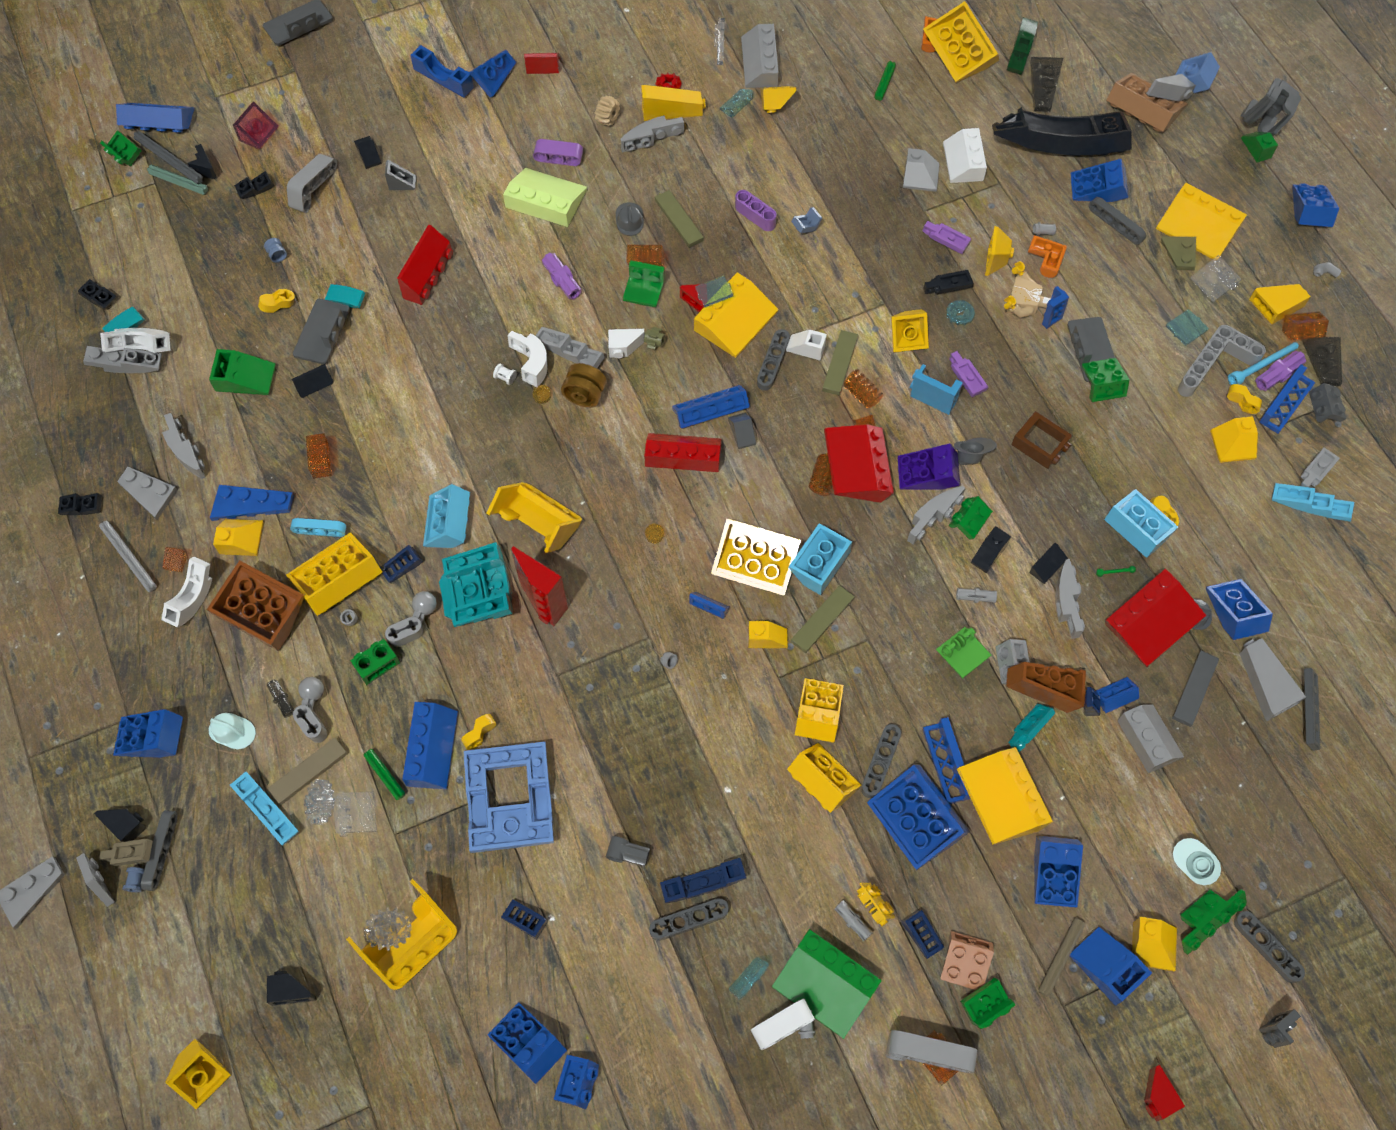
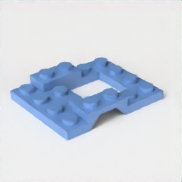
(511, 824)

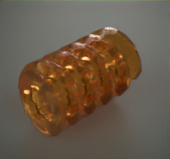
(861, 390)
(821, 476)

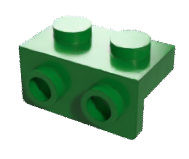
(122, 148)
(971, 516)
(987, 1004)

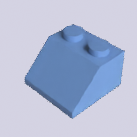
(1200, 71)

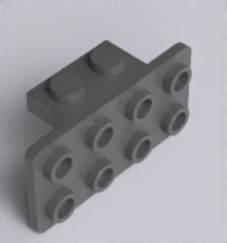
(297, 22)
(321, 331)
(1090, 341)

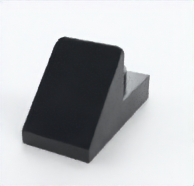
(367, 152)
(202, 164)

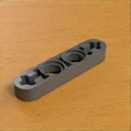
(1131, 232)
(773, 359)
(878, 759)
(159, 850)
(690, 923)
(1270, 945)

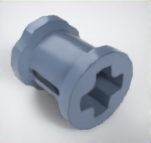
(133, 881)

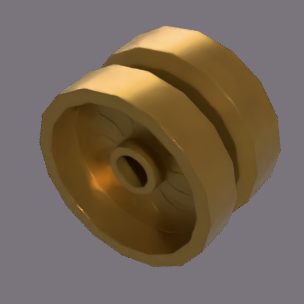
(583, 385)

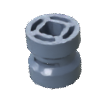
(276, 251)

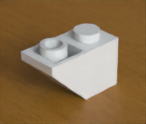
(808, 344)

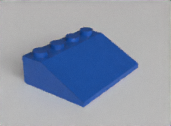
(918, 816)

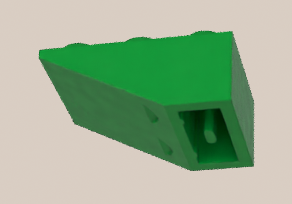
(241, 373)

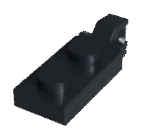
(949, 282)

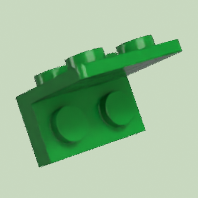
(644, 283)
(1106, 379)

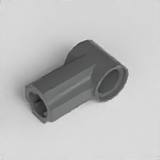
(621, 850)

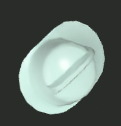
(232, 731)
(1197, 861)

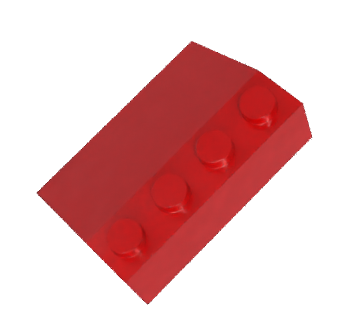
(859, 462)
(541, 586)
(1155, 618)

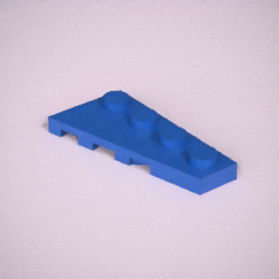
(248, 502)

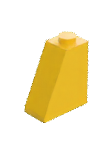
(1279, 301)

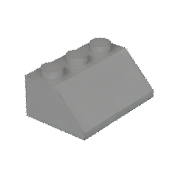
(1149, 737)

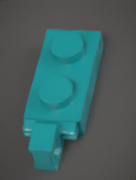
(1031, 726)

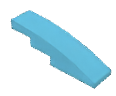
(1314, 503)

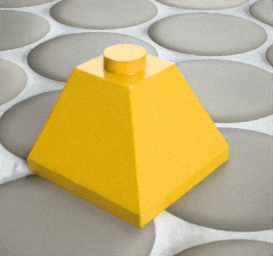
(775, 97)
(998, 251)
(910, 331)
(1236, 440)
(238, 537)
(1155, 943)
(196, 1074)

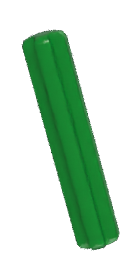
(884, 82)
(384, 774)

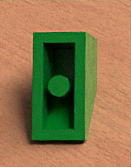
(1260, 145)

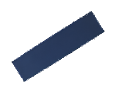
(703, 882)

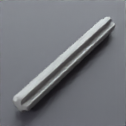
(128, 557)

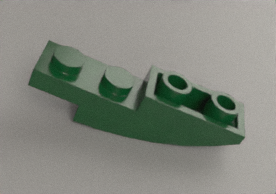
(1022, 45)

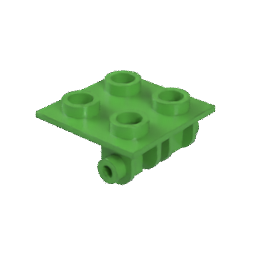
(963, 652)

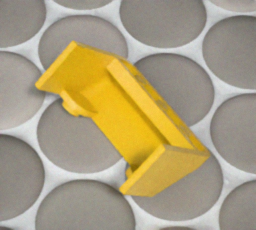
(537, 511)
(429, 935)

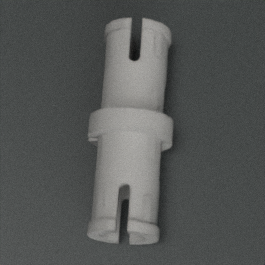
(976, 595)
(853, 920)

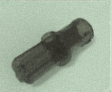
(280, 698)

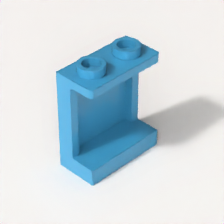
(934, 392)

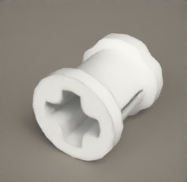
(504, 374)

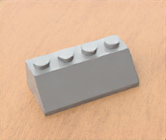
(760, 57)

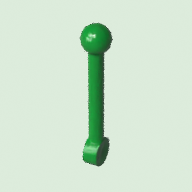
(1100, 572)

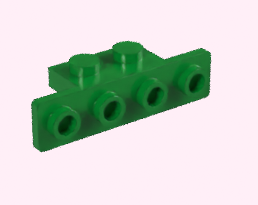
(1208, 915)

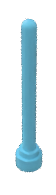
(1238, 377)

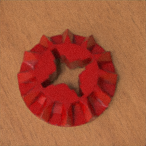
(675, 81)

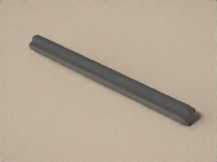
(168, 157)

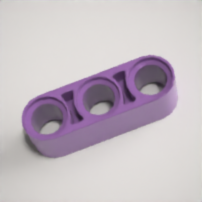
(558, 152)
(755, 210)

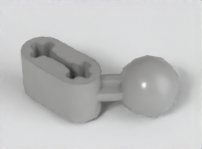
(423, 605)
(310, 690)

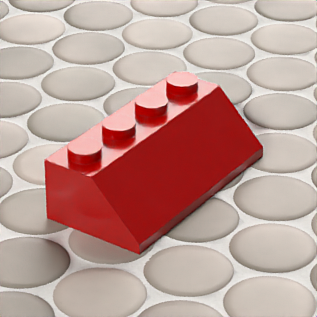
(424, 266)
(682, 452)

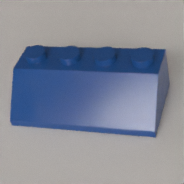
(154, 116)
(430, 746)

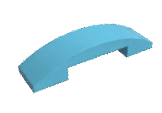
(264, 808)

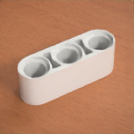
(782, 1024)

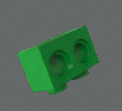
(377, 666)

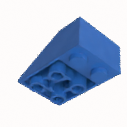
(1101, 181)
(1314, 205)
(148, 734)
(1057, 871)
(1110, 965)
(527, 1042)

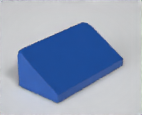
(708, 604)
(1118, 694)

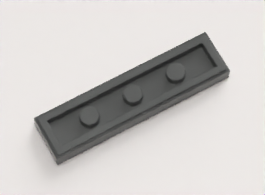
(1195, 688)
(1312, 709)

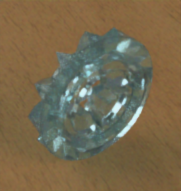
(960, 306)

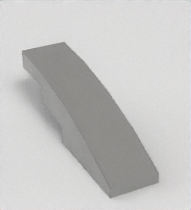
(569, 349)

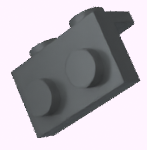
(1327, 403)

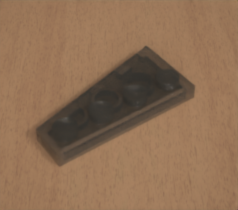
(1044, 80)

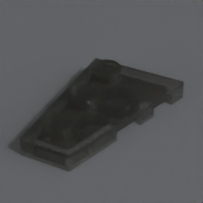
(1325, 358)

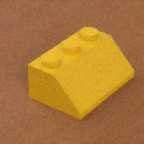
(823, 777)

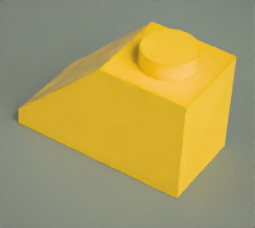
(766, 635)

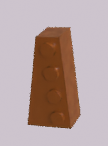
(1050, 685)

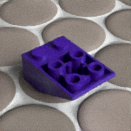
(929, 469)

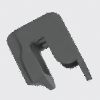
(1278, 98)

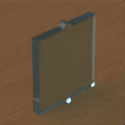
(714, 291)
(1187, 327)

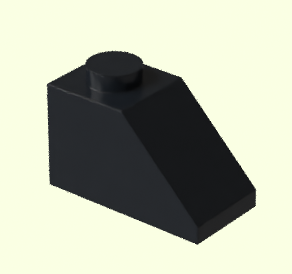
(991, 549)
(122, 823)
(286, 989)

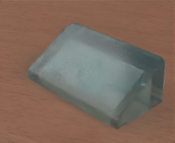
(737, 102)
(748, 978)

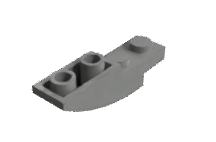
(645, 133)
(123, 361)
(183, 448)
(935, 509)
(1066, 599)

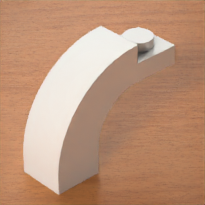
(136, 338)
(536, 367)
(191, 596)

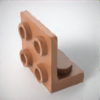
(967, 961)

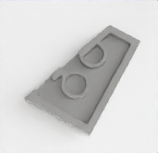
(26, 891)

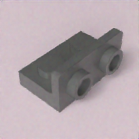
(1276, 1029)

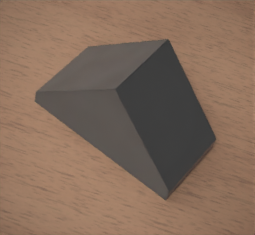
(398, 177)
(742, 430)

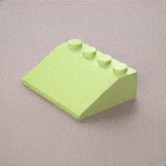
(544, 196)

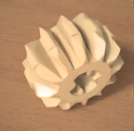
(607, 110)

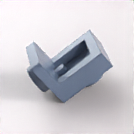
(807, 222)

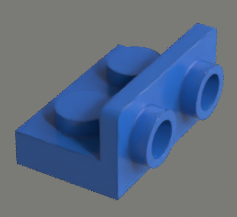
(1055, 307)
(576, 1081)

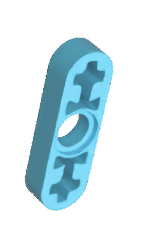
(318, 527)

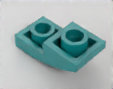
(345, 295)
(128, 319)

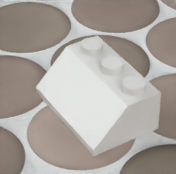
(965, 156)

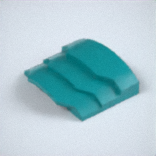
(475, 586)

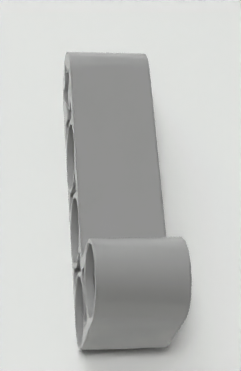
(307, 180)
(930, 1051)

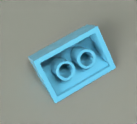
(447, 517)
(1140, 523)
(820, 558)

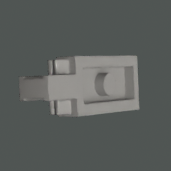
(1319, 468)

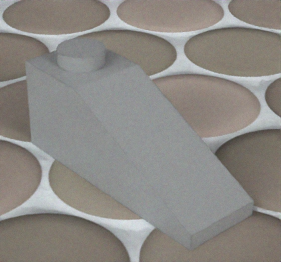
(1172, 88)

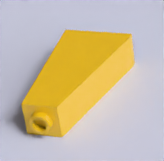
(670, 102)

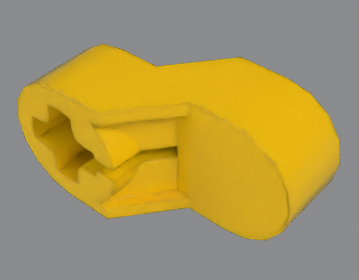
(279, 299)
(1246, 401)
(1164, 506)
(475, 737)

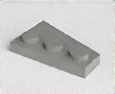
(147, 490)

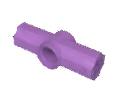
(561, 276)
(1280, 370)

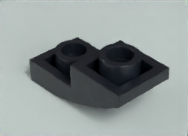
(249, 188)
(97, 295)
(80, 505)

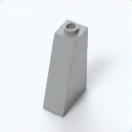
(1269, 679)

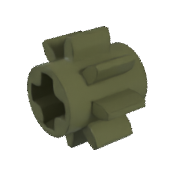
(654, 338)

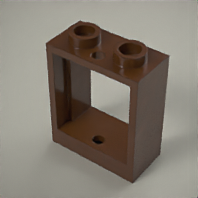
(1035, 452)

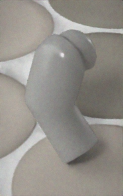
(1326, 267)

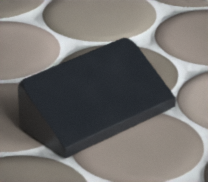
(312, 381)
(1048, 563)

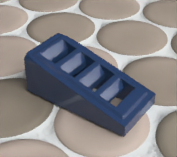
(403, 554)
(1092, 703)
(907, 923)
(535, 933)

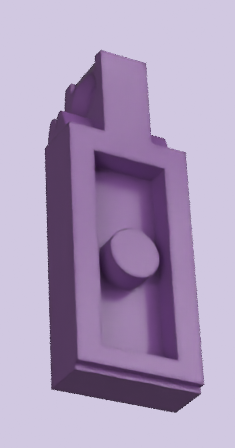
(947, 236)
(967, 374)

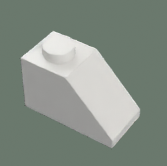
(624, 341)

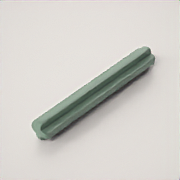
(177, 179)

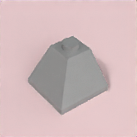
(920, 171)

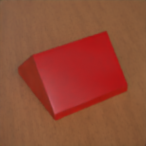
(541, 63)

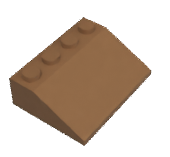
(1131, 96)

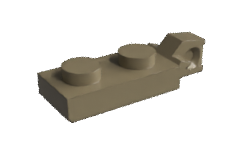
(128, 852)

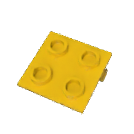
(872, 892)

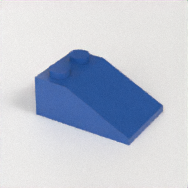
(1239, 609)

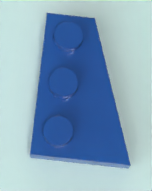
(493, 72)

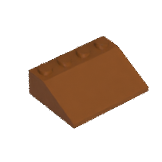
(257, 605)

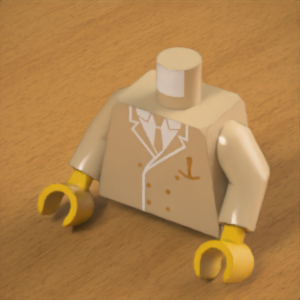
(1025, 294)

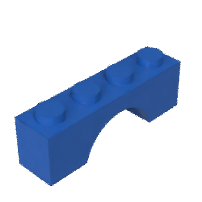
(427, 64)

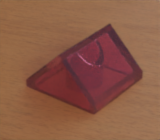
(254, 126)

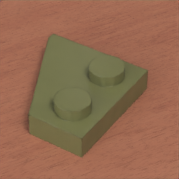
(1181, 251)

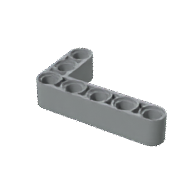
(1226, 340)

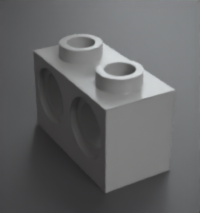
(1010, 654)

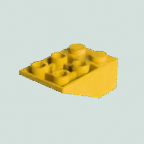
(819, 710)

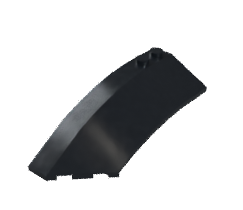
(1066, 134)

